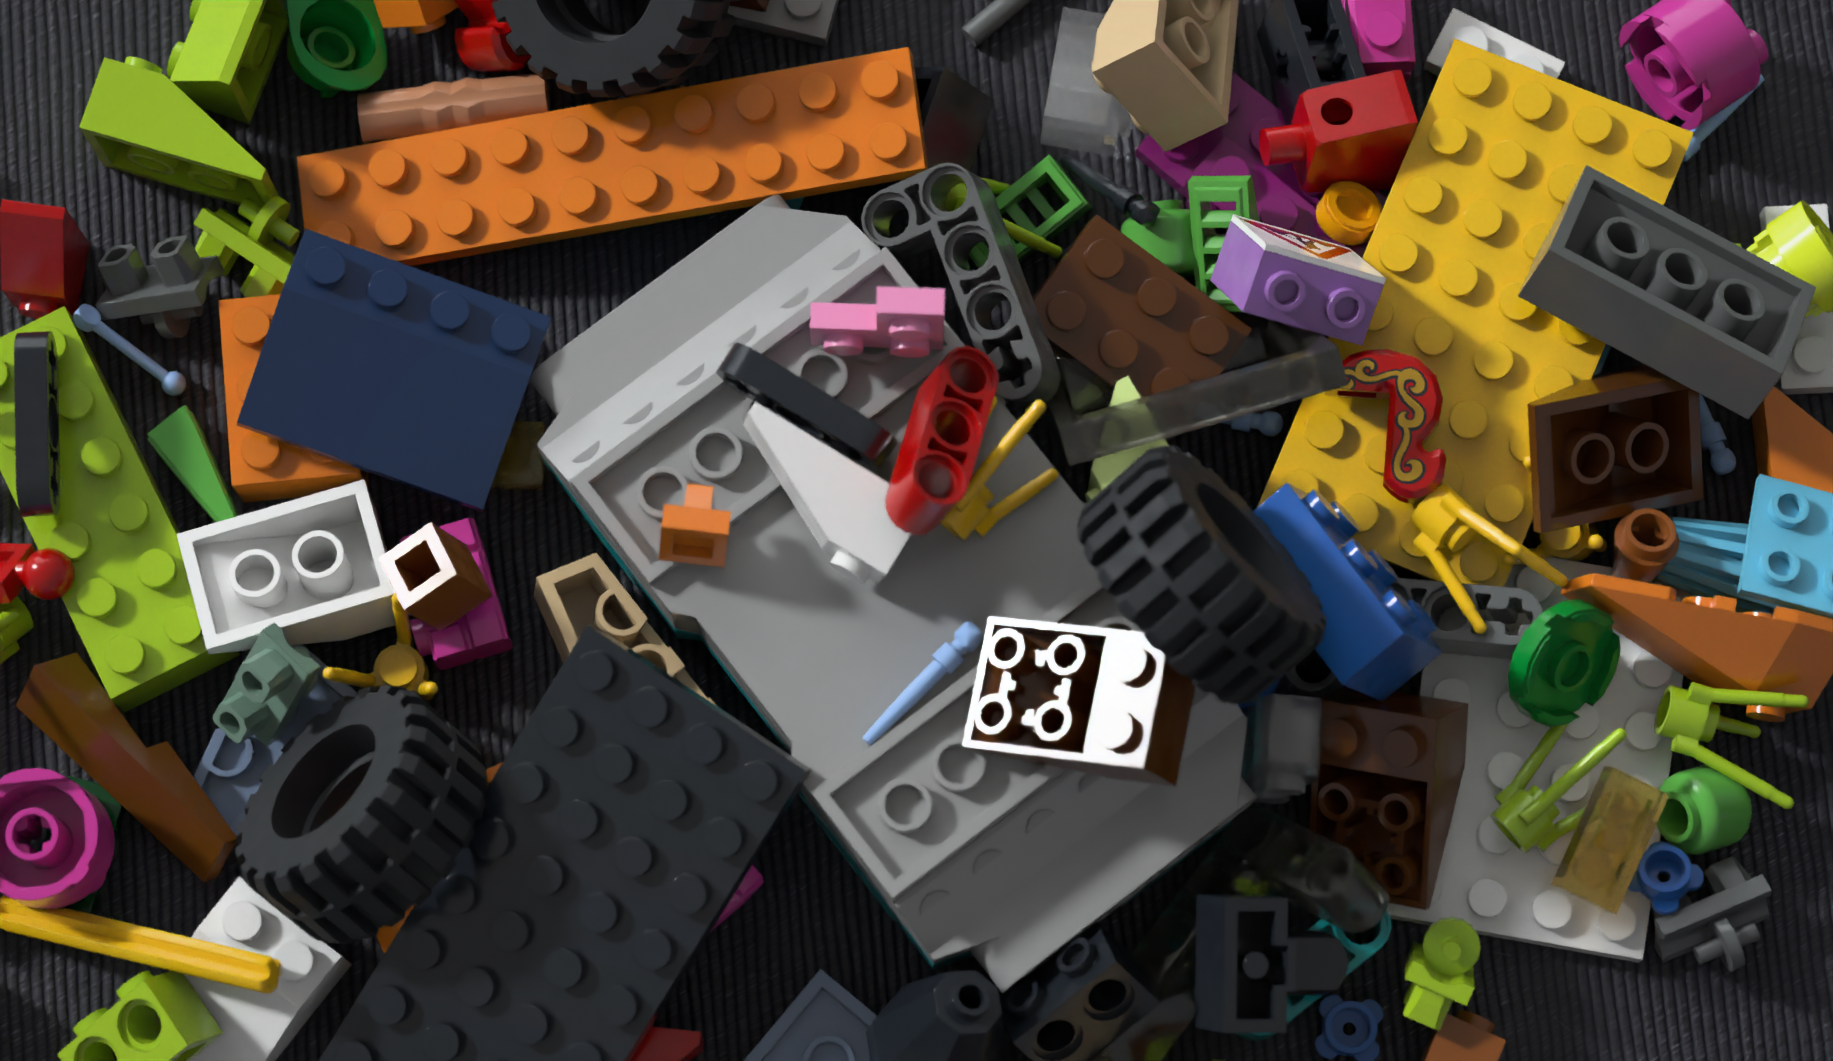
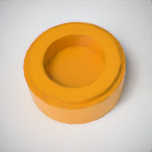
(1348, 212)

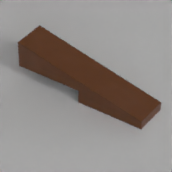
(148, 782)

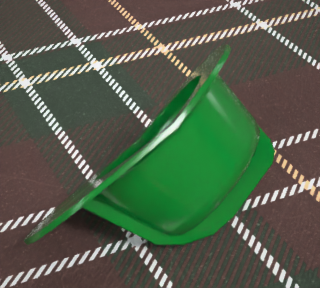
(336, 44)

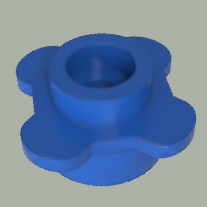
(1668, 860)
(1364, 1018)

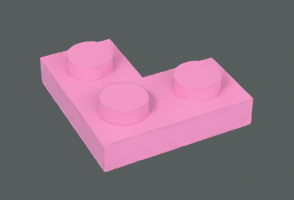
(902, 319)

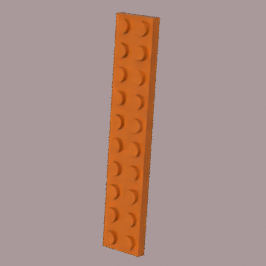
(622, 161)

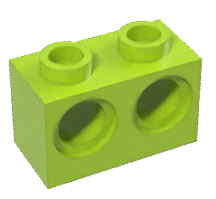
(132, 1024)

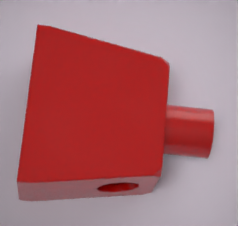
(1346, 133)

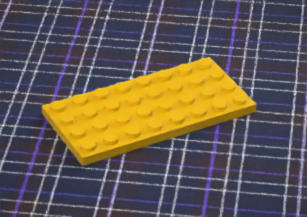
(1455, 250)

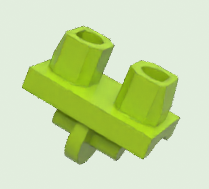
(231, 236)
(1440, 971)

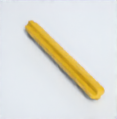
(143, 945)

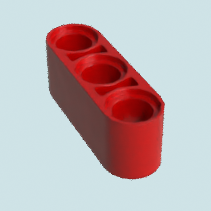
(941, 441)

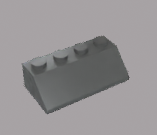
(1668, 292)

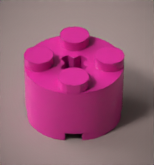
(1692, 58)
(79, 847)

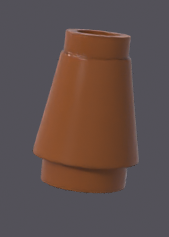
(1644, 545)

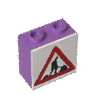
(1297, 280)

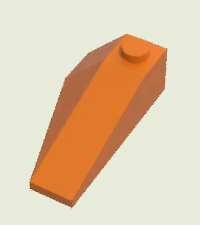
(1714, 643)

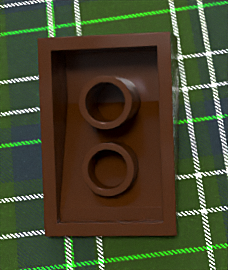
(1613, 448)

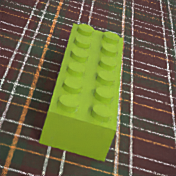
(115, 528)

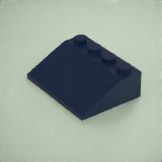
(393, 370)

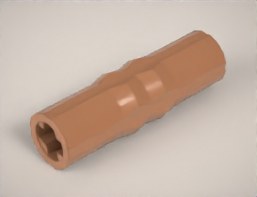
(449, 105)

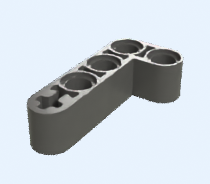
(975, 290)
(1435, 598)

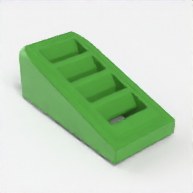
(1028, 186)
(1204, 220)
(188, 455)

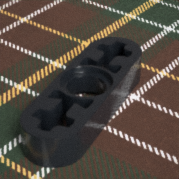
(807, 407)
(37, 424)

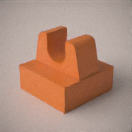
(695, 530)

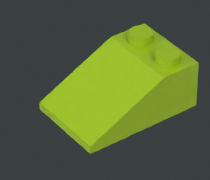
(157, 132)

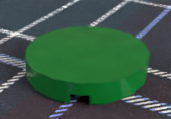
(1563, 662)

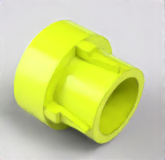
(1803, 247)

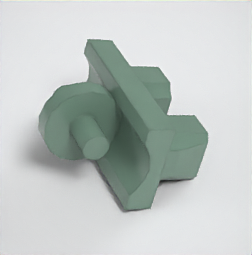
(267, 689)

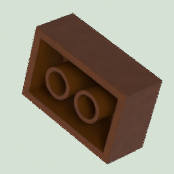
(1128, 314)

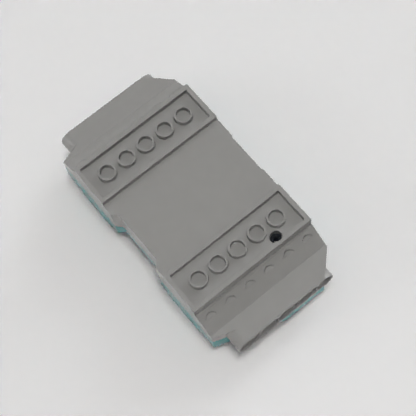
(946, 837)

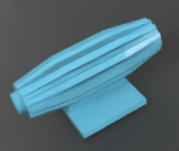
(1764, 564)

